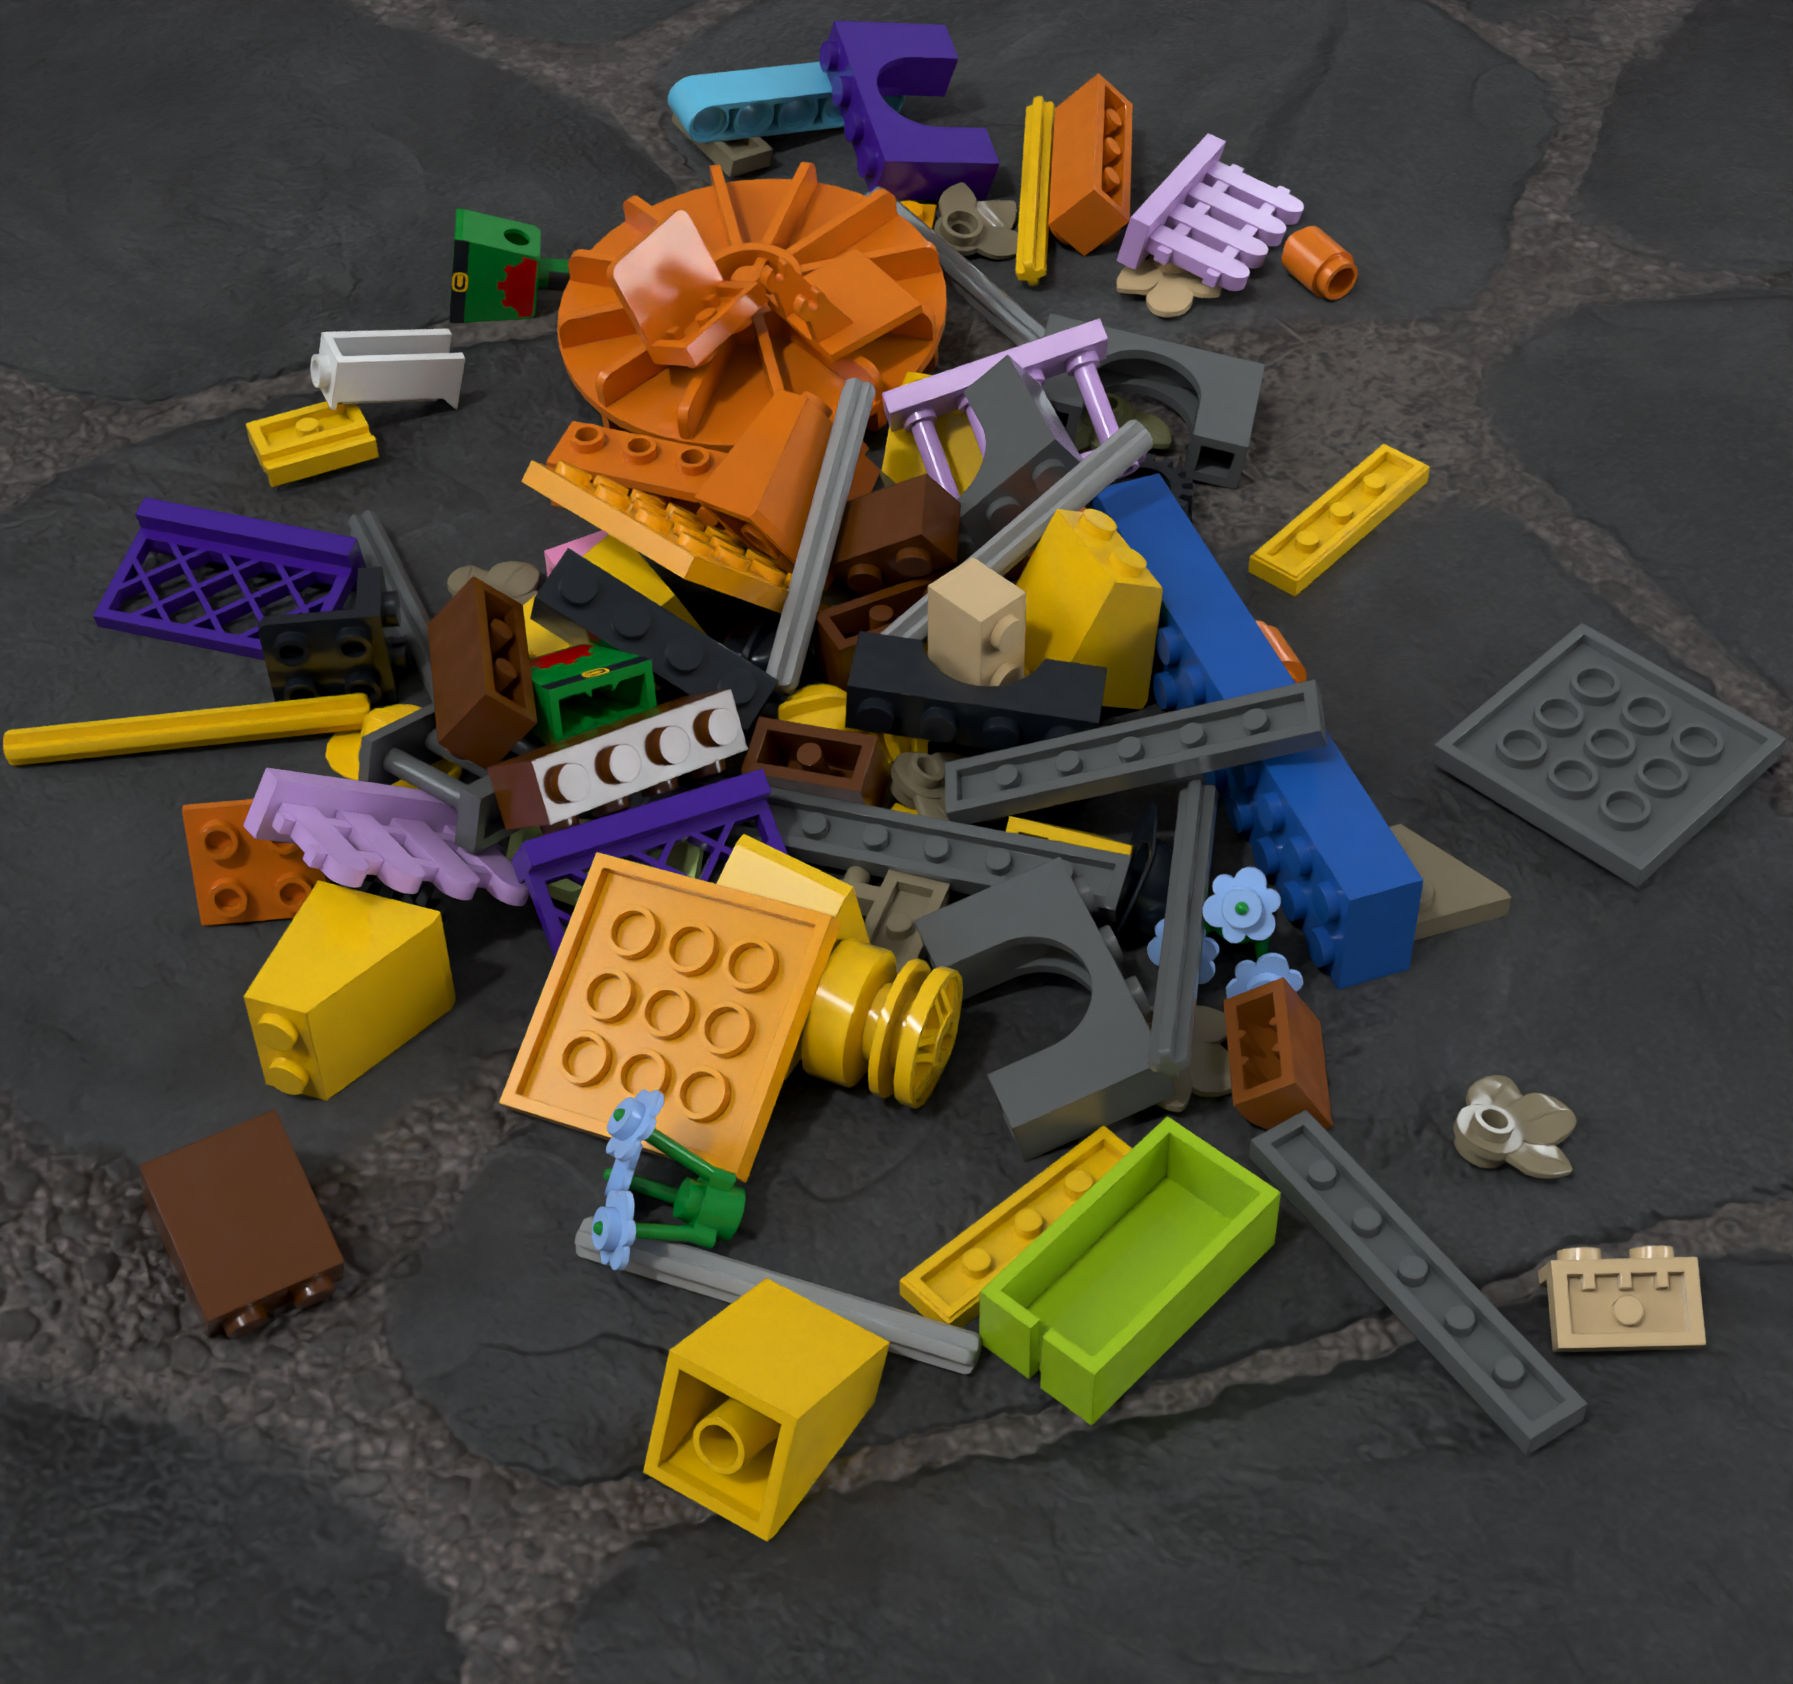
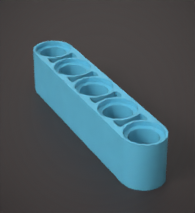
(758, 102)

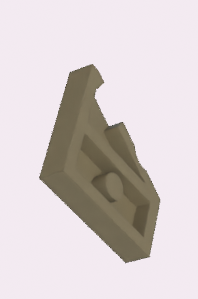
(1451, 891)

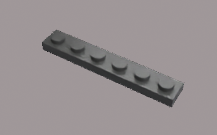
(1136, 753)
(1418, 1283)

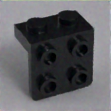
(339, 649)

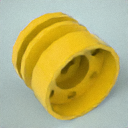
(882, 1022)

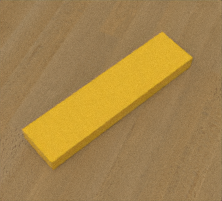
(1338, 520)
(951, 1279)

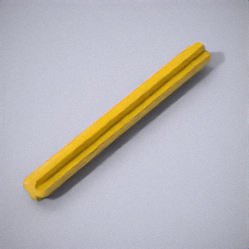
(1035, 192)
(185, 729)

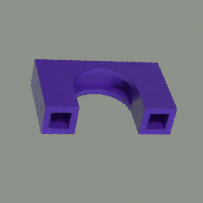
(892, 151)

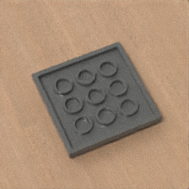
(1608, 753)

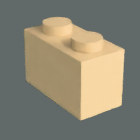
(977, 626)

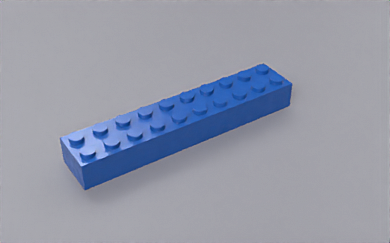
(1299, 811)

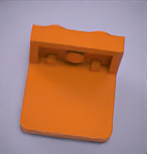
(679, 295)

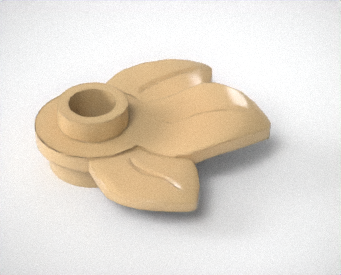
(1166, 287)

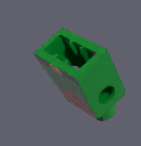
(499, 269)
(572, 690)

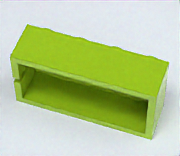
(1128, 1269)

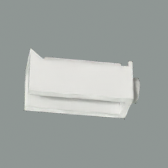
(387, 367)

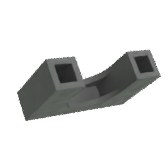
(1207, 389)
(1022, 456)
(1047, 926)

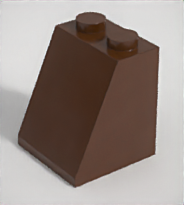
(241, 1225)

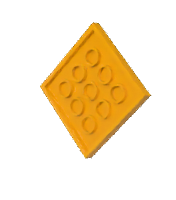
(665, 536)
(673, 995)

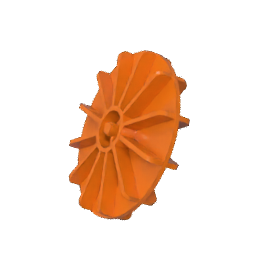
(744, 230)

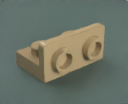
(1623, 1302)

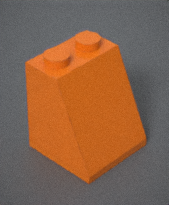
(772, 474)

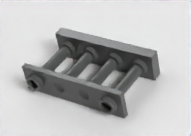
(406, 753)

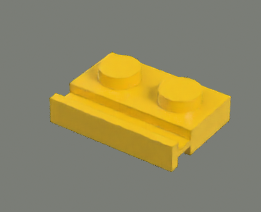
(311, 441)

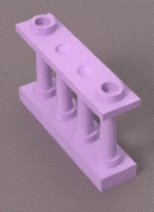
(1069, 351)

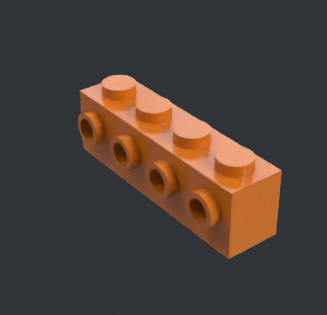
(1091, 166)
(640, 462)

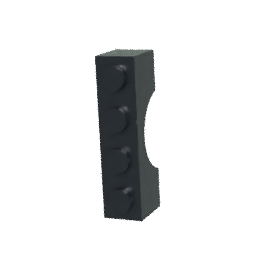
(596, 608)
(904, 694)

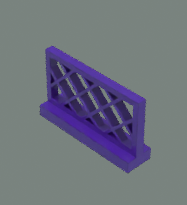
(247, 549)
(642, 831)

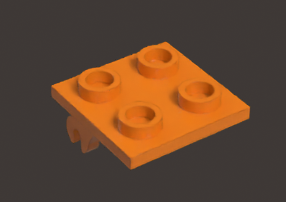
(839, 303)
(241, 875)

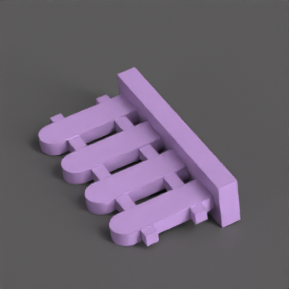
(1210, 219)
(378, 831)

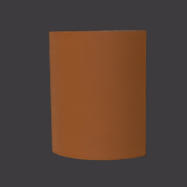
(1276, 1056)

